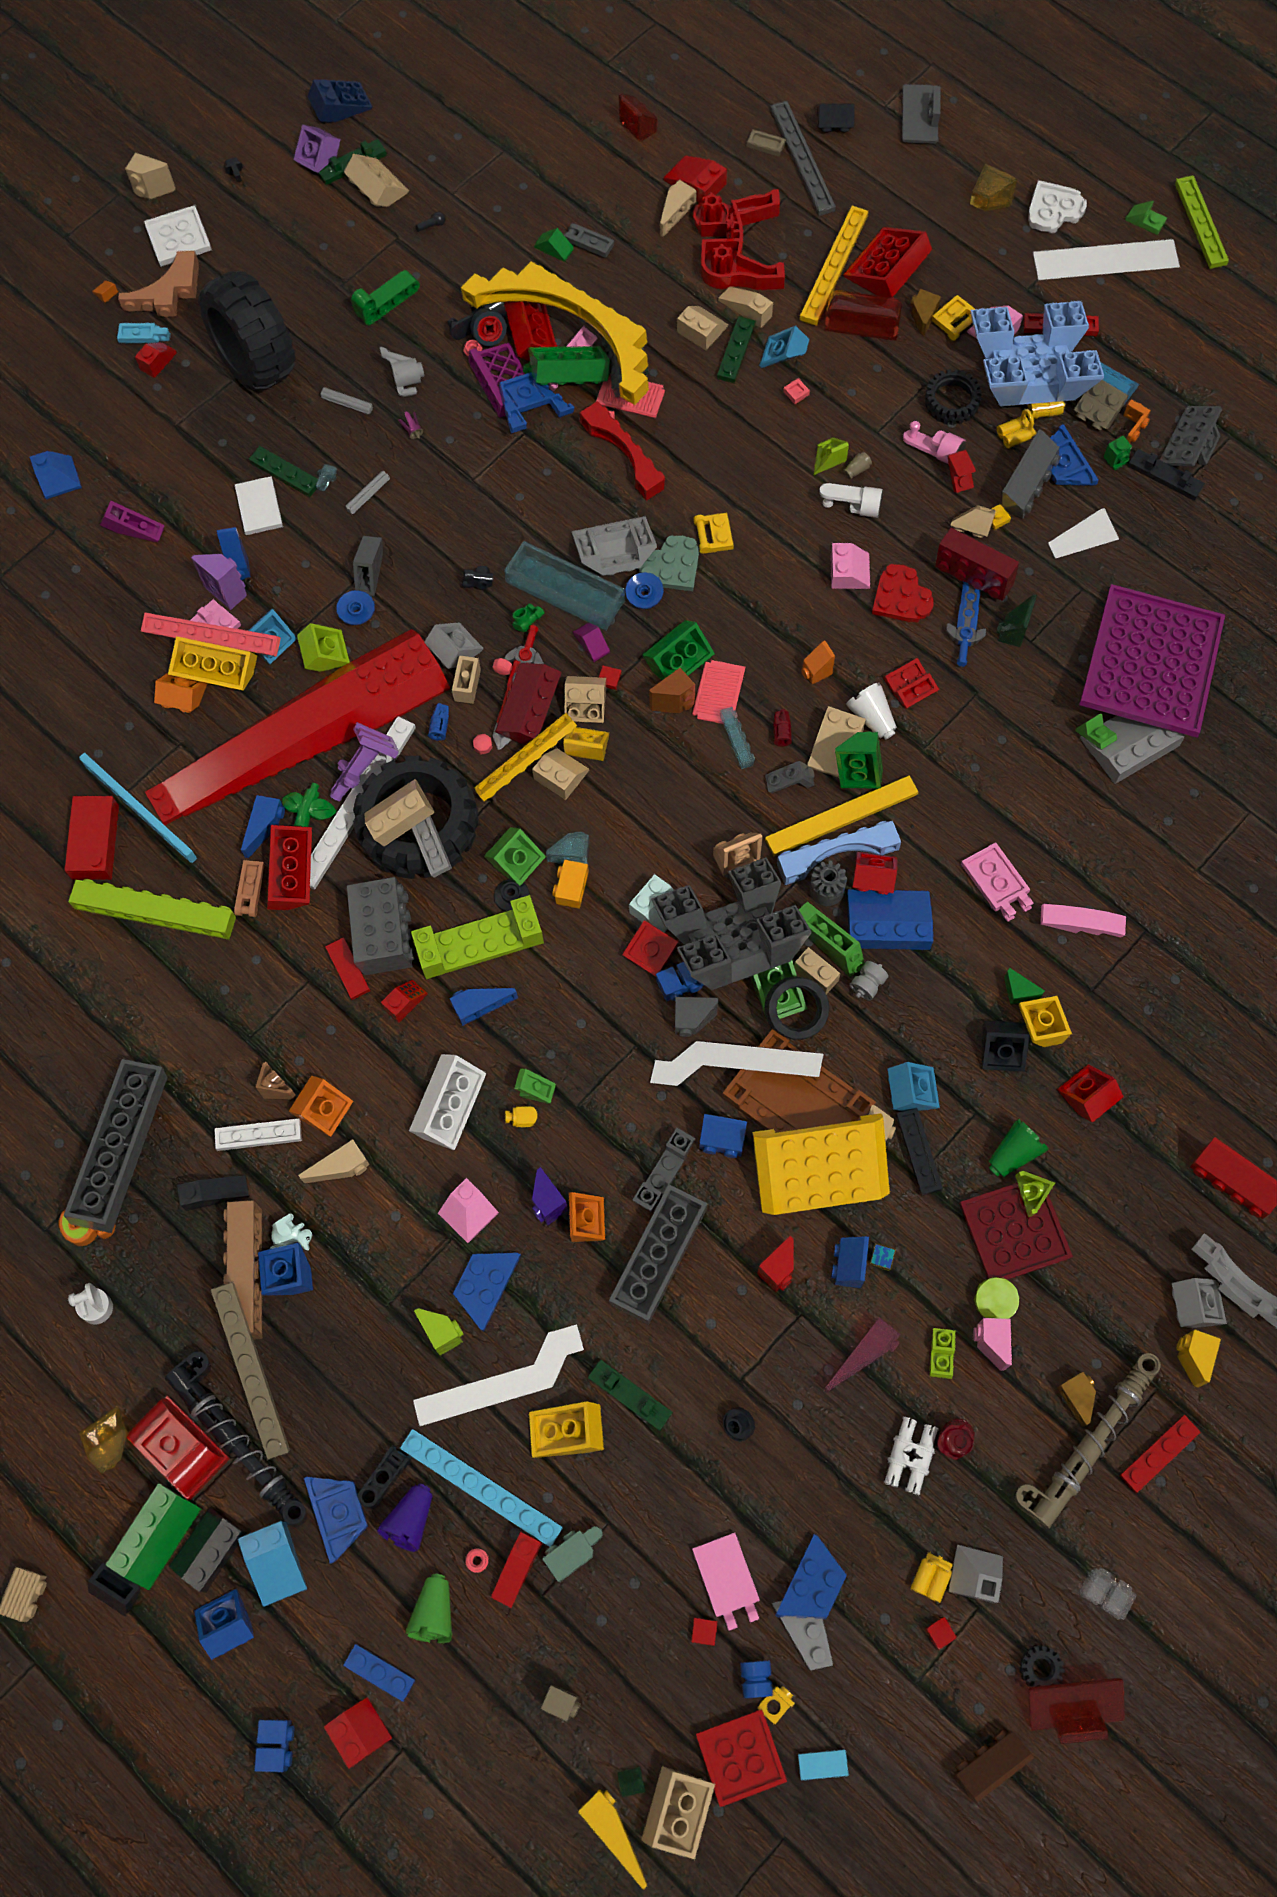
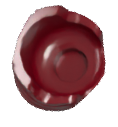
(956, 1439)

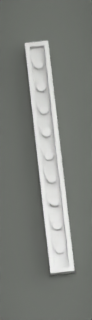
(343, 821)

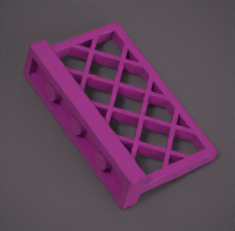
(490, 381)

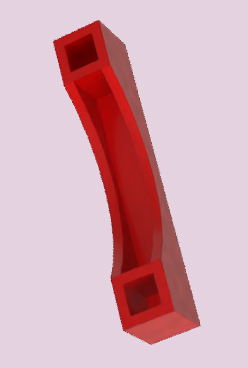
(600, 424)

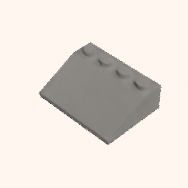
(1135, 747)

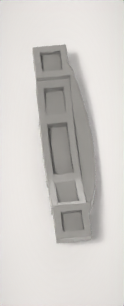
(1235, 1283)

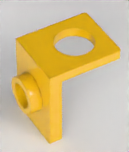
(784, 1697)

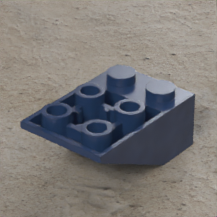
(337, 99)

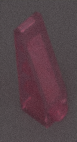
(873, 1346)

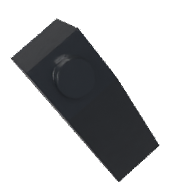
(212, 1191)

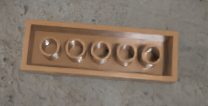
(242, 1258)

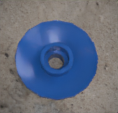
(644, 582)
(355, 601)

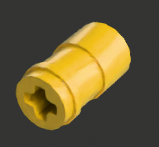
(1046, 409)

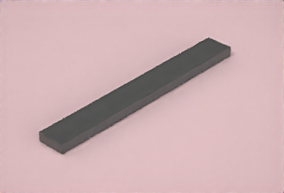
(803, 158)

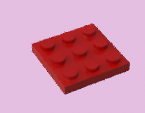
(741, 1758)

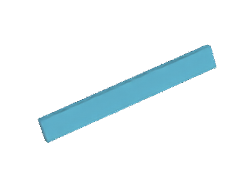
(138, 808)

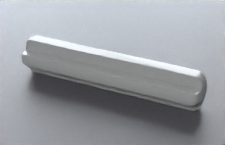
(346, 400)
(367, 492)

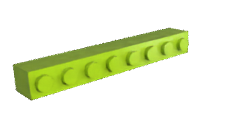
(152, 909)

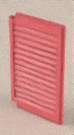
(647, 405)
(718, 690)

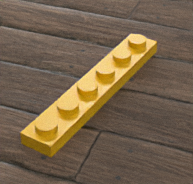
(524, 757)

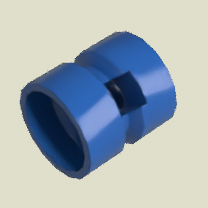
(756, 1679)

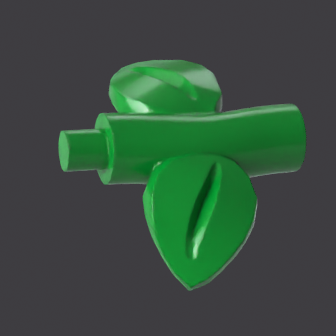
(308, 806)

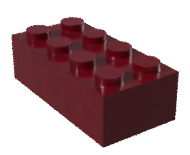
(976, 564)

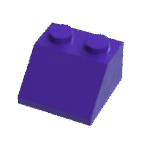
(547, 1199)

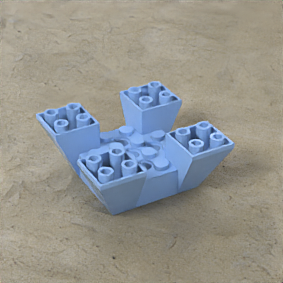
(1037, 365)

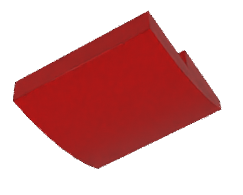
(911, 683)

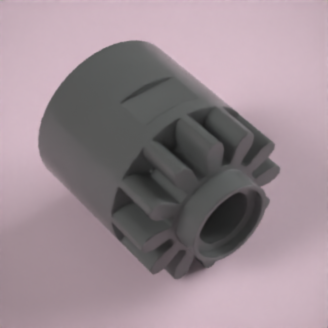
(828, 884)

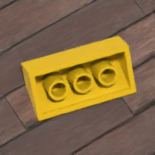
(212, 663)

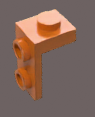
(1138, 414)

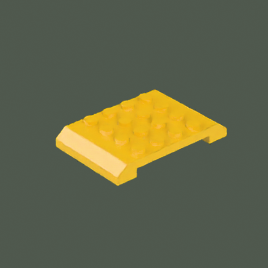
(822, 1165)

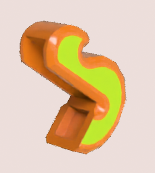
(80, 1235)

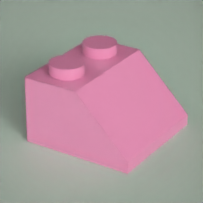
(849, 567)
(994, 1341)

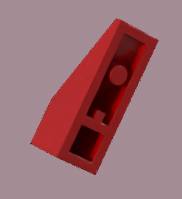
(516, 1569)

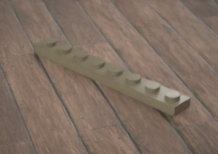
(250, 1370)

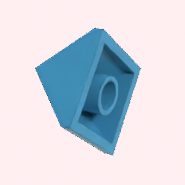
(274, 625)

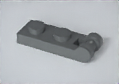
(589, 240)

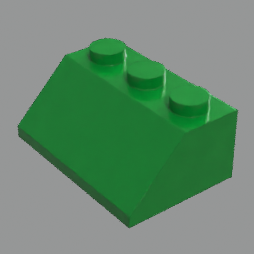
(681, 648)
(860, 761)

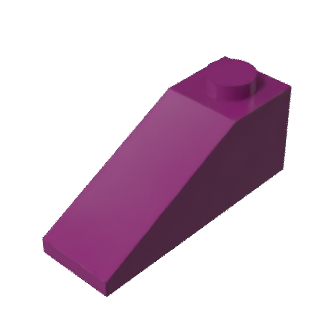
(130, 523)

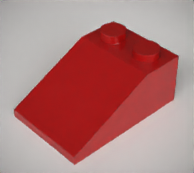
(700, 174)

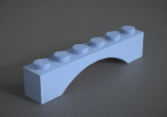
(876, 840)

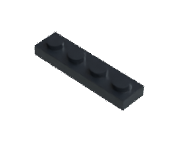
(919, 1151)

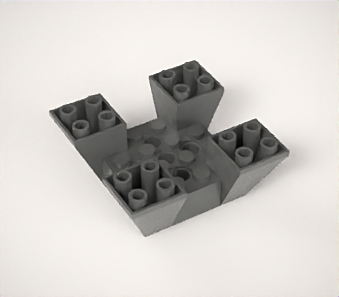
(736, 937)

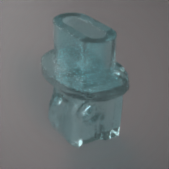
(326, 474)

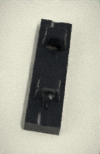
(1166, 474)

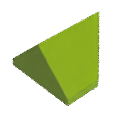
(830, 454)
(1033, 1190)

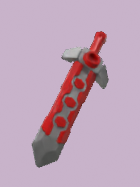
(523, 654)

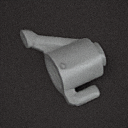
(405, 371)

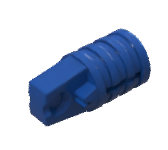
(439, 722)

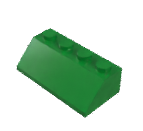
(569, 364)
(153, 1536)

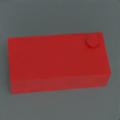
(92, 837)

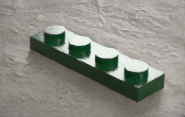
(736, 349)
(284, 471)

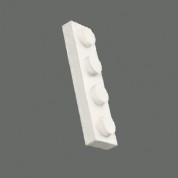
(258, 1134)

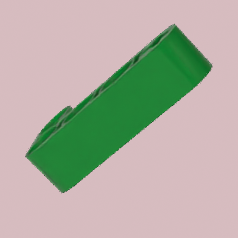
(385, 298)

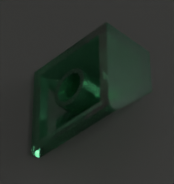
(1016, 623)

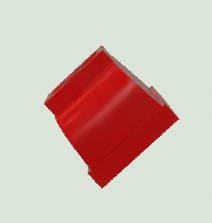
(177, 1447)

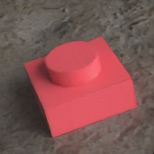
(796, 391)

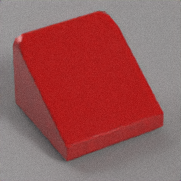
(940, 1633)

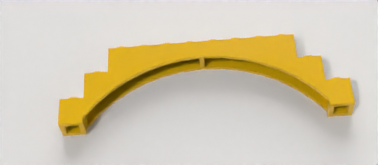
(541, 286)

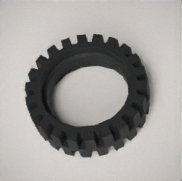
(957, 379)

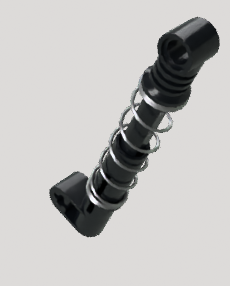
(230, 1437)

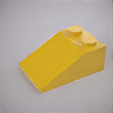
(566, 1430)

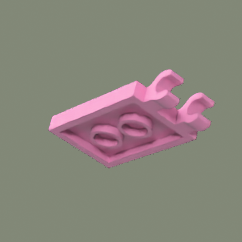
(998, 880)
(727, 1578)

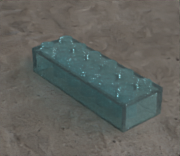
(564, 585)

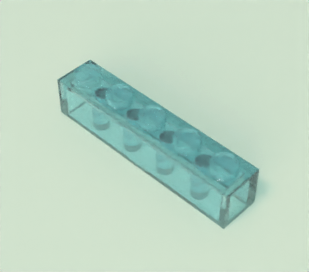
(737, 737)

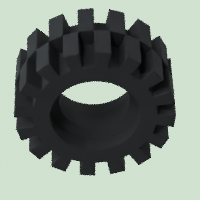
(1053, 1659)

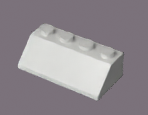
(447, 1101)

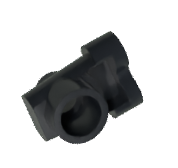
(479, 578)

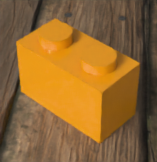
(571, 883)

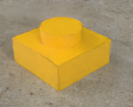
(1001, 517)

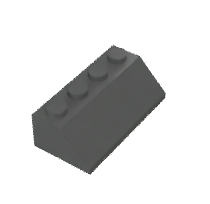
(1030, 475)

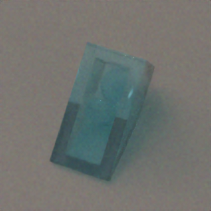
(571, 847)

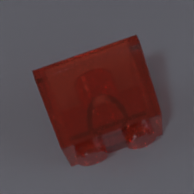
(636, 117)

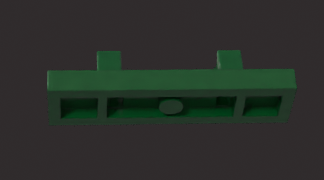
(337, 166)
(630, 1395)

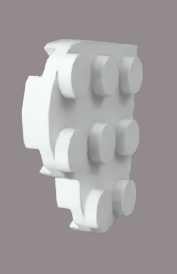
(1054, 205)

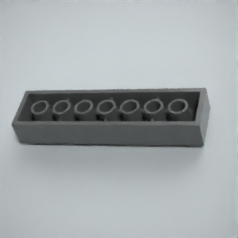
(116, 1146)

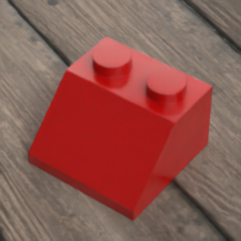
(875, 873)
(1091, 1092)
(779, 1266)
(358, 1732)

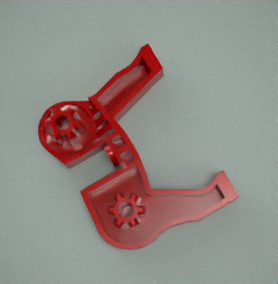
(722, 258)

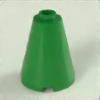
(1016, 1149)

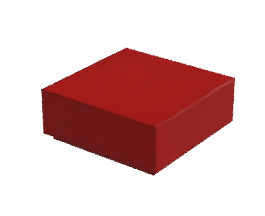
(612, 676)
(704, 1631)

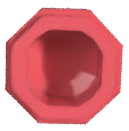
(502, 666)
(482, 744)

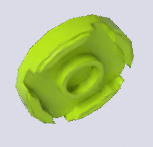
(996, 1298)

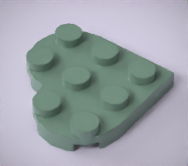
(674, 563)

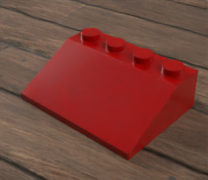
(889, 260)

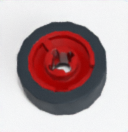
(488, 317)

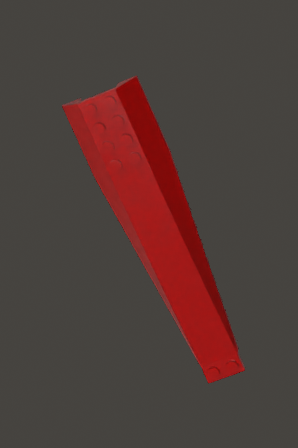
(364, 691)

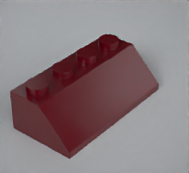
(528, 702)

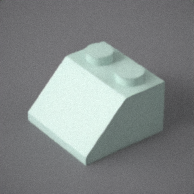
(642, 905)

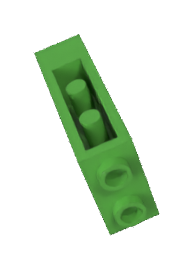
(833, 940)

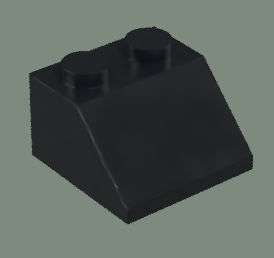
(835, 115)
(1004, 1046)

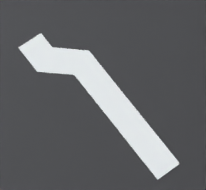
(735, 1057)
(503, 1386)

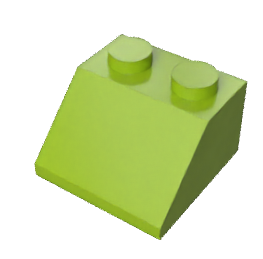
(322, 648)
(441, 1330)

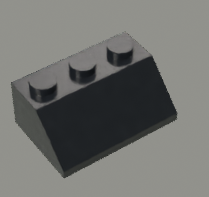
(207, 1550)

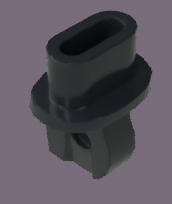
(233, 166)

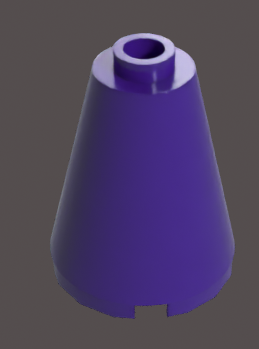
(408, 1519)

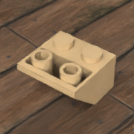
(585, 698)

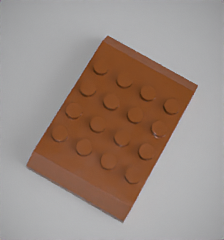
(793, 1100)

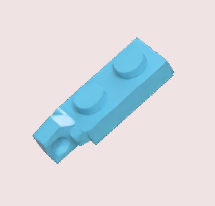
(142, 333)

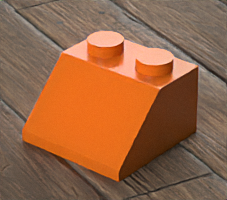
(178, 692)
(321, 1105)

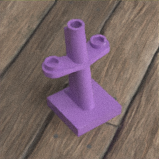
(371, 745)

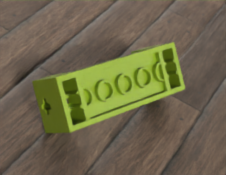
(478, 940)

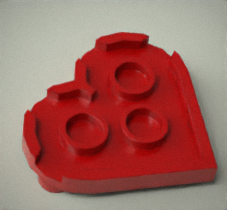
(901, 596)

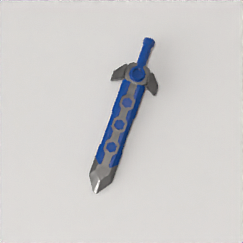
(966, 633)

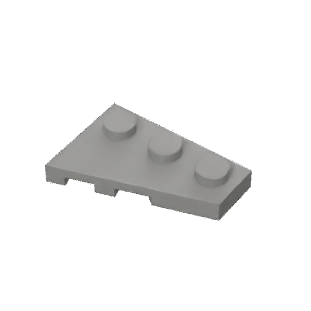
(809, 1639)

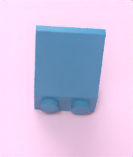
(273, 1563)

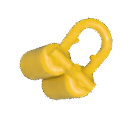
(1017, 430)
(932, 1577)

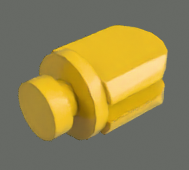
(521, 1116)

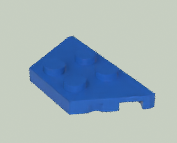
(1072, 467)
(484, 1284)
(337, 1513)
(813, 1585)

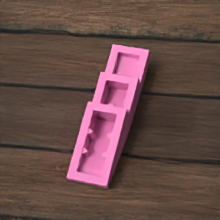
(1083, 919)

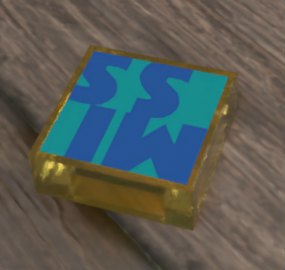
(882, 1257)

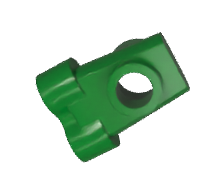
(526, 616)

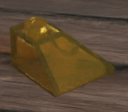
(993, 189)
(105, 1440)

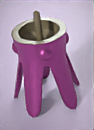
(415, 429)

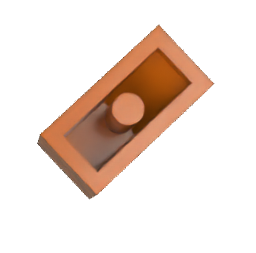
(818, 663)

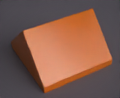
(586, 1217)

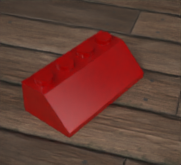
(529, 326)
(289, 867)
(1237, 1178)

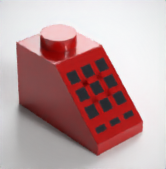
(403, 1000)

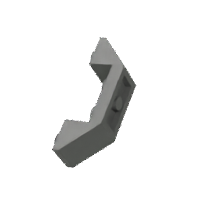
(665, 1170)

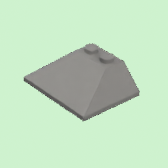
(615, 545)

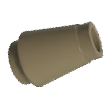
(859, 464)

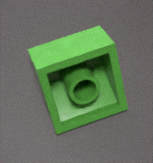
(515, 855)

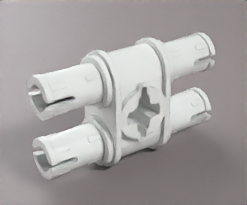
(899, 1460)

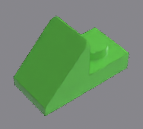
(1145, 218)
(1097, 732)
(534, 1086)

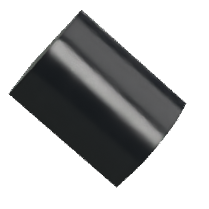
(113, 1589)

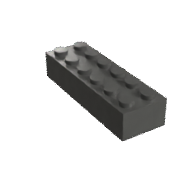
(658, 1254)

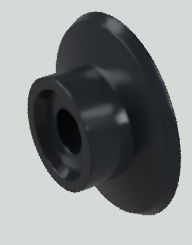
(501, 893)

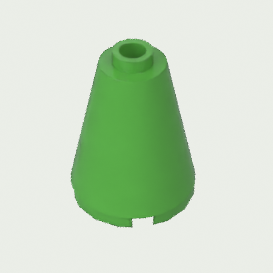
(432, 1612)

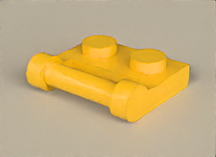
(950, 314)
(719, 531)

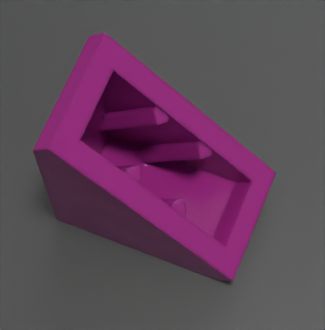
(592, 641)

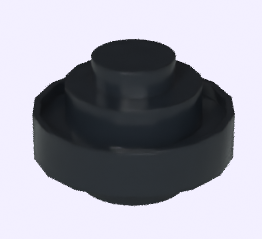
(738, 1424)

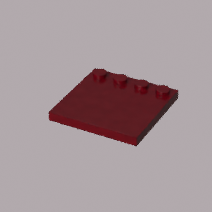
(1009, 1239)

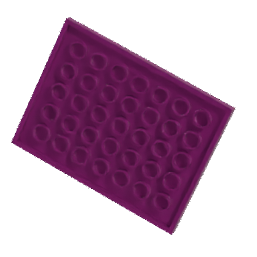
(1153, 660)

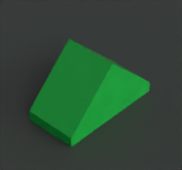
(554, 244)
(1020, 988)

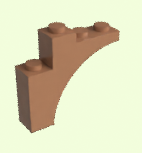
(163, 295)

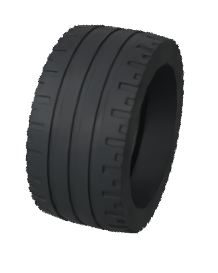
(821, 1001)

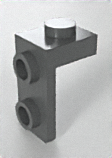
(790, 775)

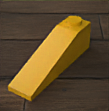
(606, 1822)

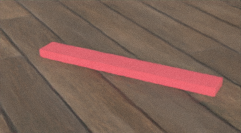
(209, 633)

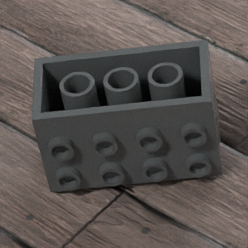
(380, 926)

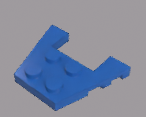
(525, 394)

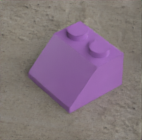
(315, 148)

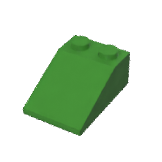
(790, 1001)

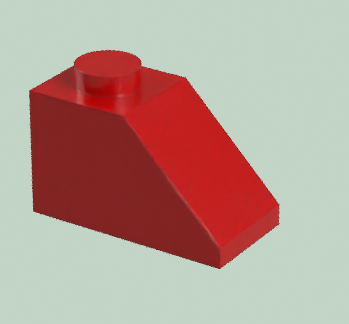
(154, 358)

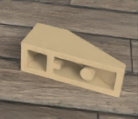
(678, 202)
(748, 304)
(340, 1164)

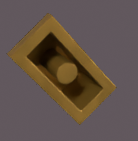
(924, 307)
(1079, 1396)

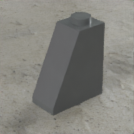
(368, 564)

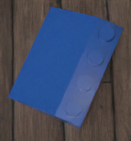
(890, 919)

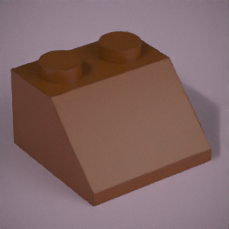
(673, 693)

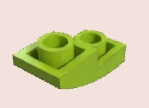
(942, 1353)

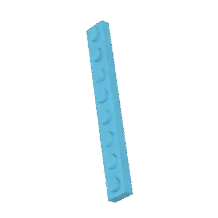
(481, 1488)

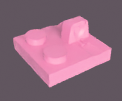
(216, 615)

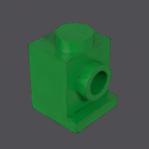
(1118, 453)

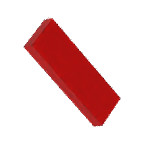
(347, 969)

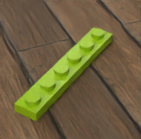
(1201, 222)

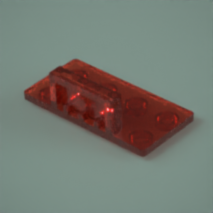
(1077, 1709)

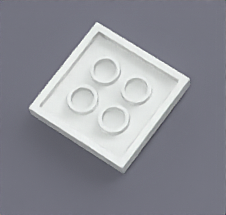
(177, 232)

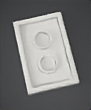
(258, 505)

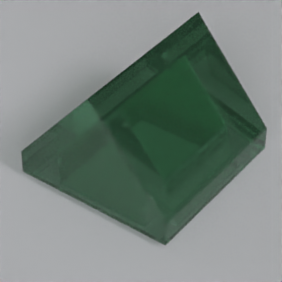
(631, 1782)

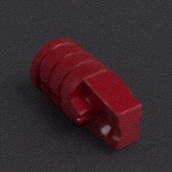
(782, 728)

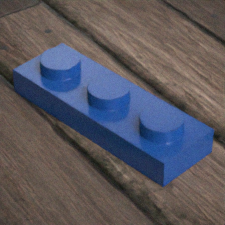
(379, 1672)

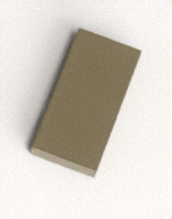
(766, 143)

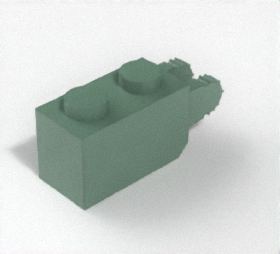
(572, 1553)

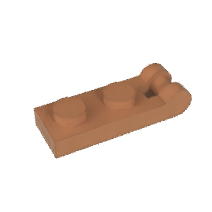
(249, 888)

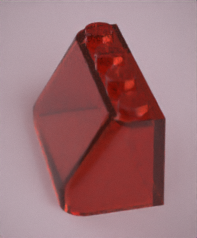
(863, 315)

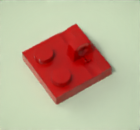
(650, 948)

